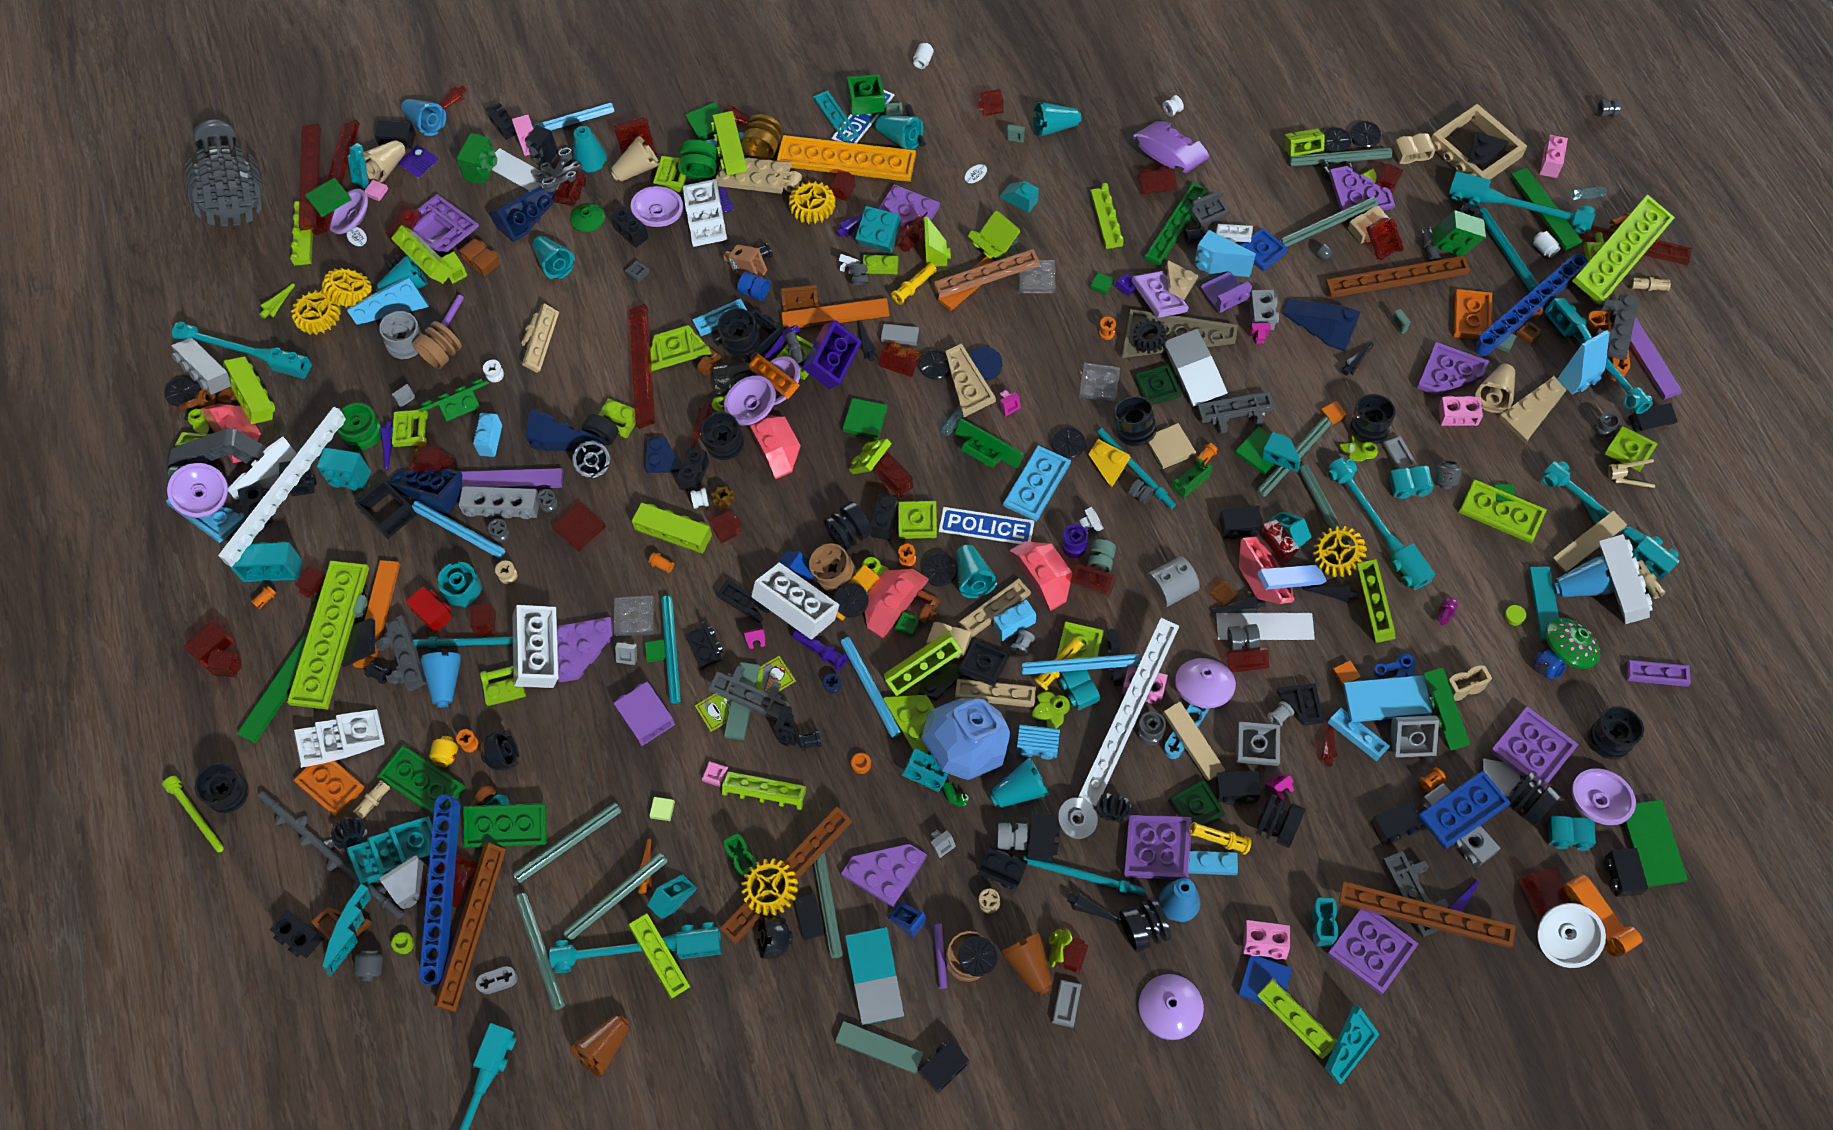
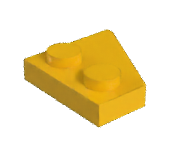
(1109, 460)

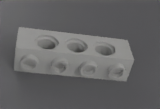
(491, 497)
(1485, 844)

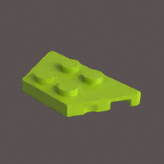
(676, 347)
(910, 716)

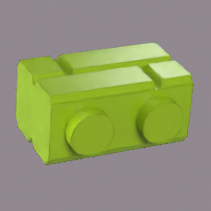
(1304, 142)

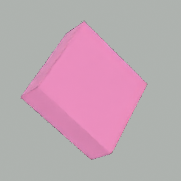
(376, 190)
(715, 774)

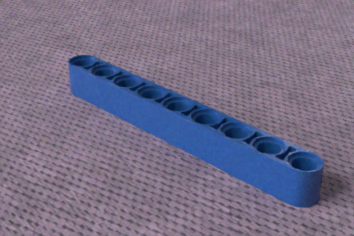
(1530, 305)
(444, 899)

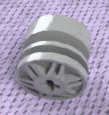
(399, 332)

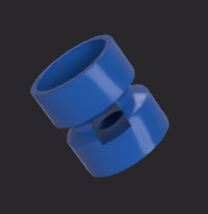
(753, 286)

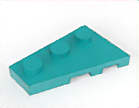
(1351, 1045)

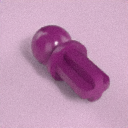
(1447, 610)

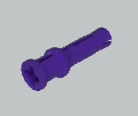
(827, 653)

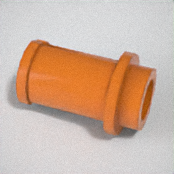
(1618, 221)
(1209, 451)
(660, 562)
(263, 597)

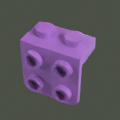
(1226, 291)

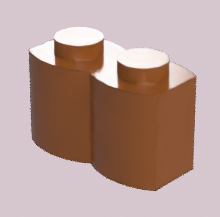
(479, 257)

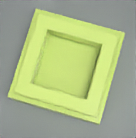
(662, 809)

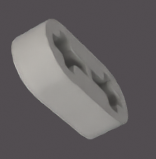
(495, 975)

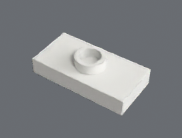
(1237, 232)

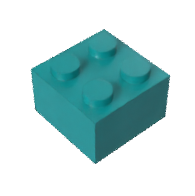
(878, 229)
(344, 469)

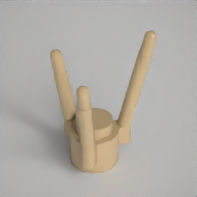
(1619, 471)

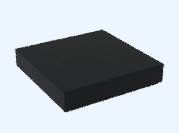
(360, 642)
(983, 663)

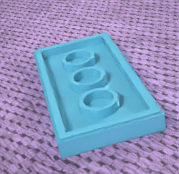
(1037, 483)
(1387, 698)

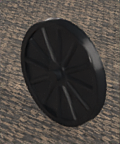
(1365, 134)
(1336, 140)
(934, 364)
(180, 391)
(1068, 442)
(940, 569)
(851, 599)
(978, 956)

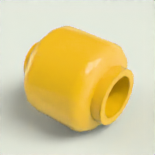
(443, 751)

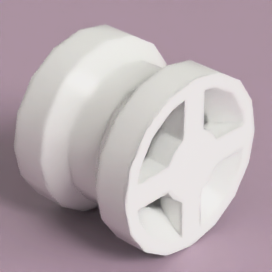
(1173, 106)
(491, 375)
(699, 498)

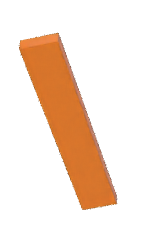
(839, 313)
(380, 602)

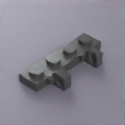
(1624, 315)
(1220, 411)
(401, 641)
(737, 691)
(1406, 881)

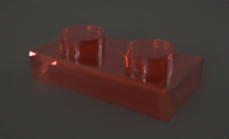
(1248, 659)

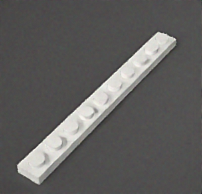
(282, 487)
(1128, 711)

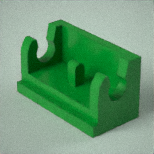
(1191, 479)

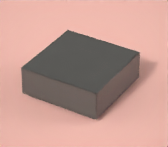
(637, 271)

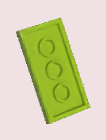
(1512, 517)

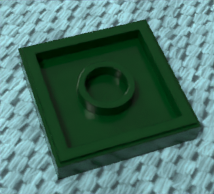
(1158, 384)
(1198, 804)

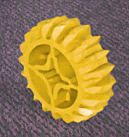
(812, 202)
(346, 287)
(315, 313)
(1331, 552)
(764, 893)

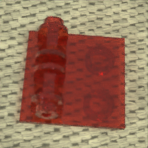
(911, 234)
(1544, 891)

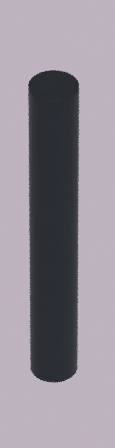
(910, 112)

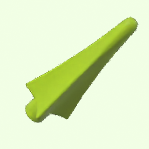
(272, 305)

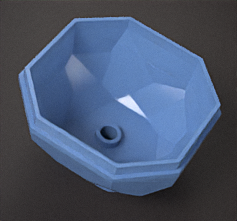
(962, 745)

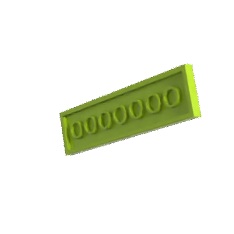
(1623, 249)
(328, 635)

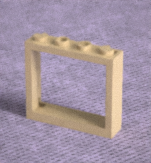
(1491, 127)

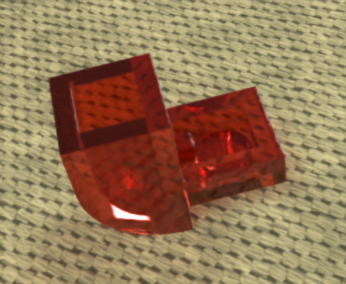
(430, 458)

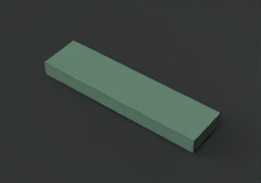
(738, 714)
(879, 1047)

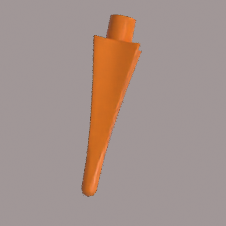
(646, 858)

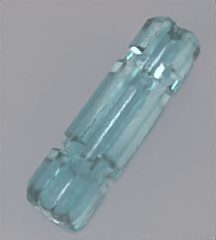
(1589, 193)
(952, 422)

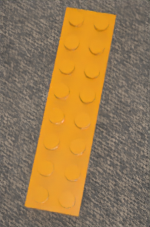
(847, 157)

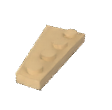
(969, 384)
(1530, 411)

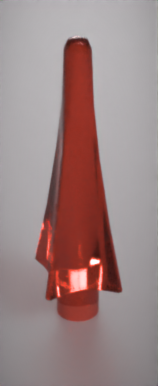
(453, 96)
(739, 116)
(701, 416)
(1329, 750)

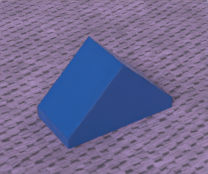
(798, 564)
(908, 919)

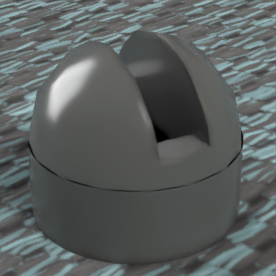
(1324, 252)

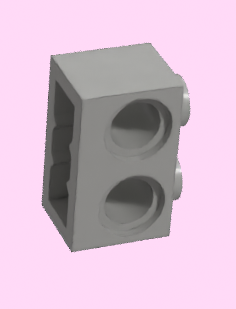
(1267, 309)

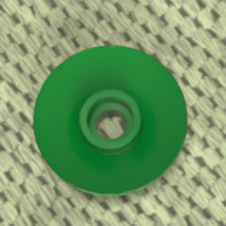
(587, 217)

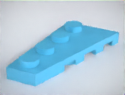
(396, 297)
(219, 524)

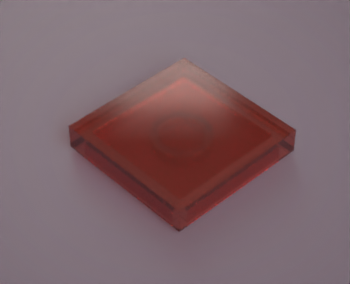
(579, 526)

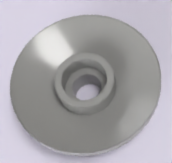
(1086, 817)

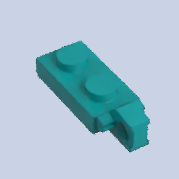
(358, 166)

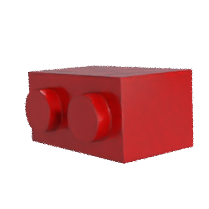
(429, 609)

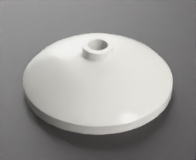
(1579, 946)

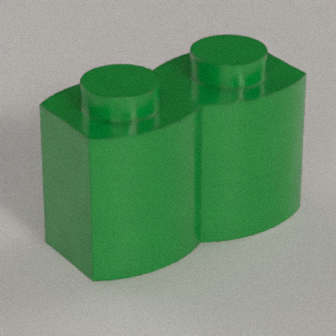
(739, 855)

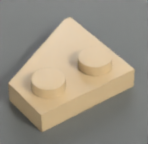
(1180, 280)

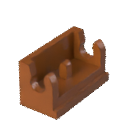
(799, 298)

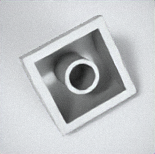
(1174, 580)
(1414, 736)
(1258, 744)

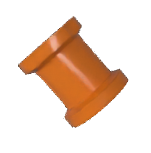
(1110, 326)
(907, 555)
(462, 738)
(1427, 785)

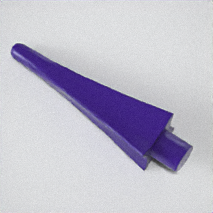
(849, 226)
(781, 342)
(386, 434)
(1461, 903)

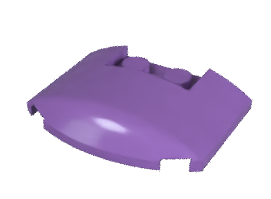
(1170, 146)
(443, 224)

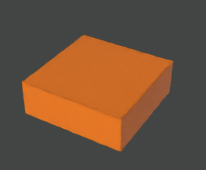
(1334, 412)
(1346, 673)

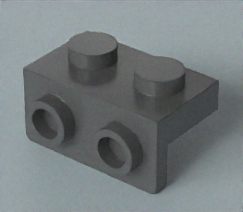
(1208, 208)

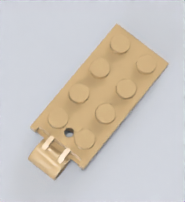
(762, 176)

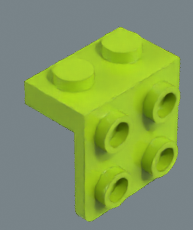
(995, 236)

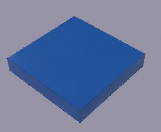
(1266, 247)
(1259, 973)

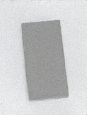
(900, 334)
(1399, 453)
(1066, 1003)

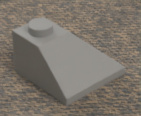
(406, 882)

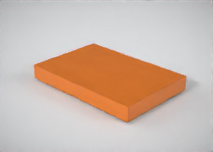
(1472, 313)
(330, 786)

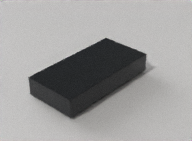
(809, 916)

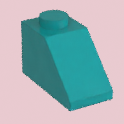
(1021, 195)
(1281, 452)
(1294, 526)
(671, 896)

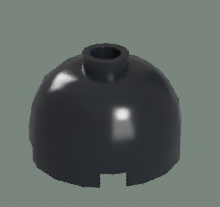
(591, 459)
(499, 751)
(773, 938)

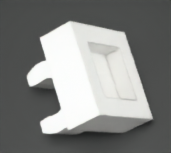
(847, 261)
(1092, 520)

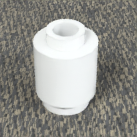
(923, 55)
(1546, 244)

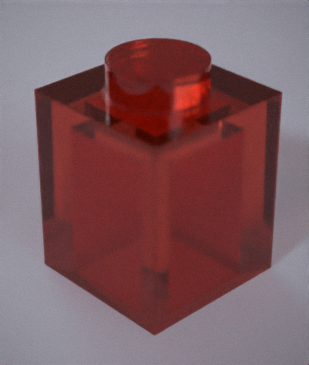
(991, 102)
(1390, 177)
(843, 185)
(726, 526)
(310, 582)
(483, 619)
(223, 663)
(1074, 955)

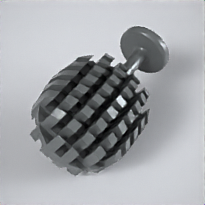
(222, 182)

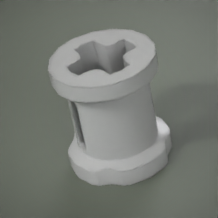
(1022, 642)
(1280, 714)

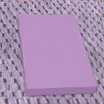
(1155, 292)

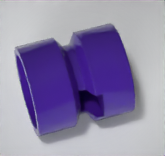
(1075, 541)

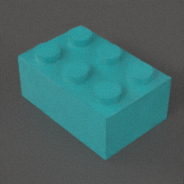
(268, 563)

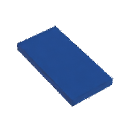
(1464, 810)

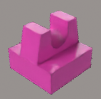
(1260, 331)
(1009, 402)
(755, 634)
(1279, 783)

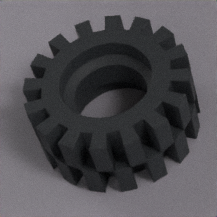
(1153, 343)

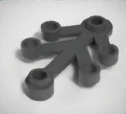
(551, 183)

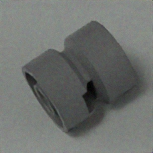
(1245, 637)
(1151, 728)

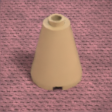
(383, 159)
(634, 161)
(1498, 389)

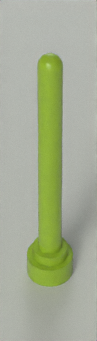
(173, 786)

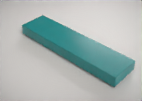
(834, 114)
(1543, 598)

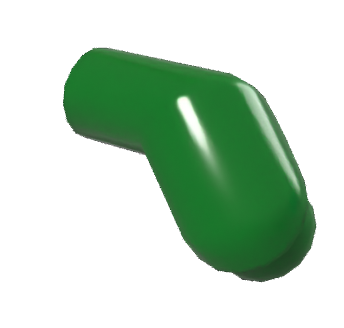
(953, 797)

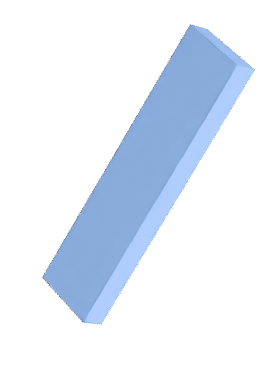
(1291, 577)

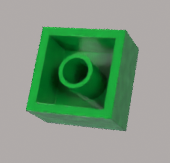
(865, 94)
(477, 159)
(1458, 233)

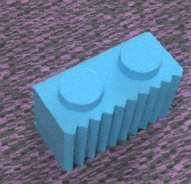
(487, 434)
(1014, 620)
(1038, 741)

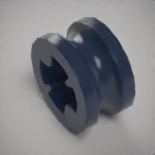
(827, 679)

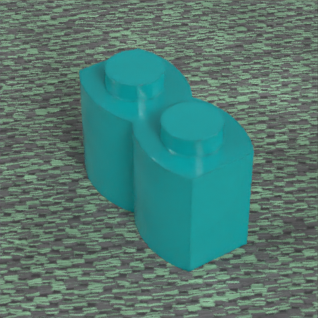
(1411, 481)
(1080, 688)
(1571, 832)
(1323, 916)

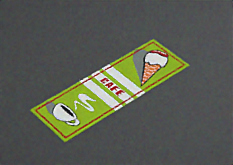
(716, 708)

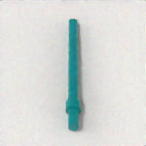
(1159, 492)
(434, 642)
(1122, 885)

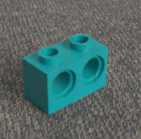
(924, 770)

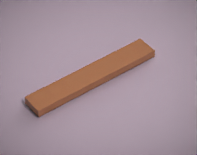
(986, 273)

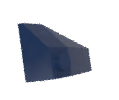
(522, 213)
(1327, 321)
(552, 436)
(431, 488)

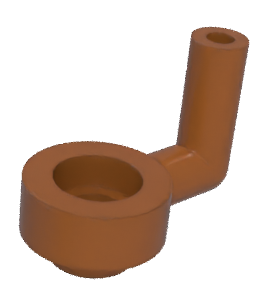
(707, 363)
(199, 400)
(928, 612)
(483, 795)

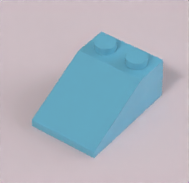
(1221, 256)
(1586, 364)

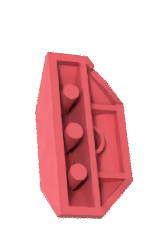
(230, 416)
(776, 443)
(1254, 558)
(1044, 571)
(891, 597)

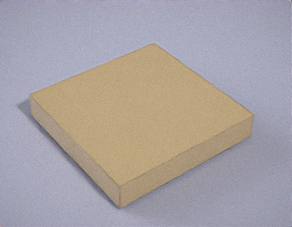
(1171, 446)

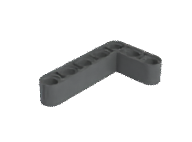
(216, 446)

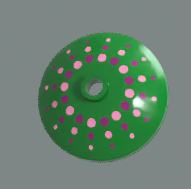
(1573, 643)

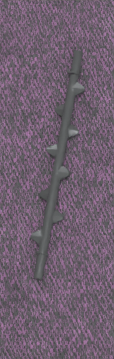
(326, 848)

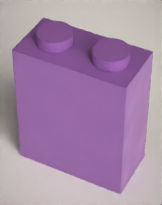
(644, 713)

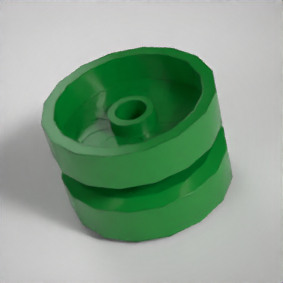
(697, 159)
(361, 427)

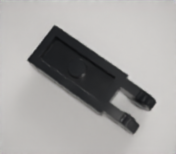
(741, 600)
(1113, 644)

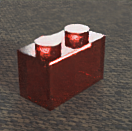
(893, 475)
(1093, 579)
(209, 638)

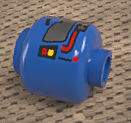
(1549, 664)

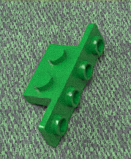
(457, 403)
(986, 446)
(1446, 709)

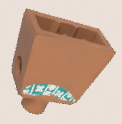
(746, 259)

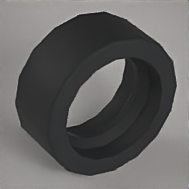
(601, 427)

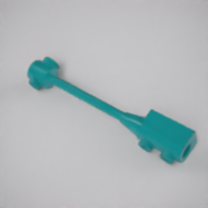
(1478, 191)
(1571, 324)
(277, 359)
(1647, 549)
(1406, 559)
(687, 943)
(489, 1062)

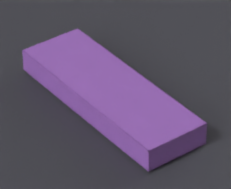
(1658, 673)

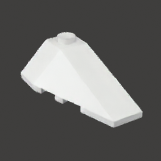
(266, 469)

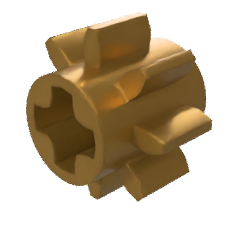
(723, 497)

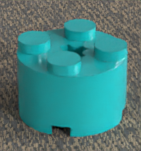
(459, 584)

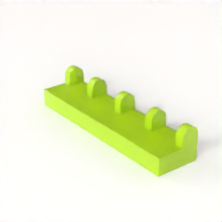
(1106, 217)
(302, 242)
(764, 789)
(658, 956)
(1297, 1018)

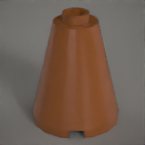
(1030, 963)
(601, 1045)

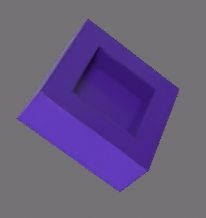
(1126, 285)

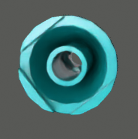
(1053, 118)
(900, 130)
(588, 150)
(553, 258)
(404, 268)
(973, 573)
(1019, 786)

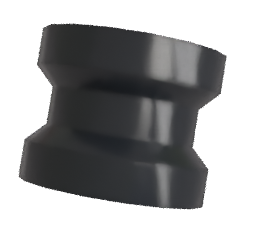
(393, 262)

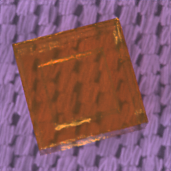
(1223, 593)

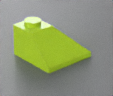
(936, 245)

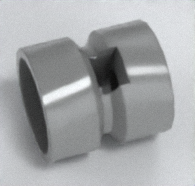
(1012, 836)

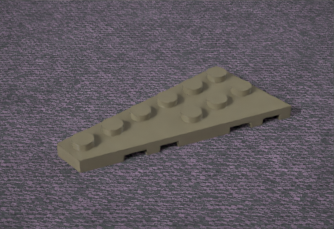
(1212, 332)

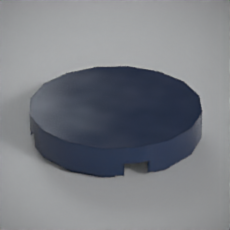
(987, 362)

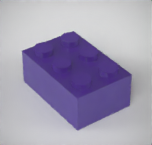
(831, 354)

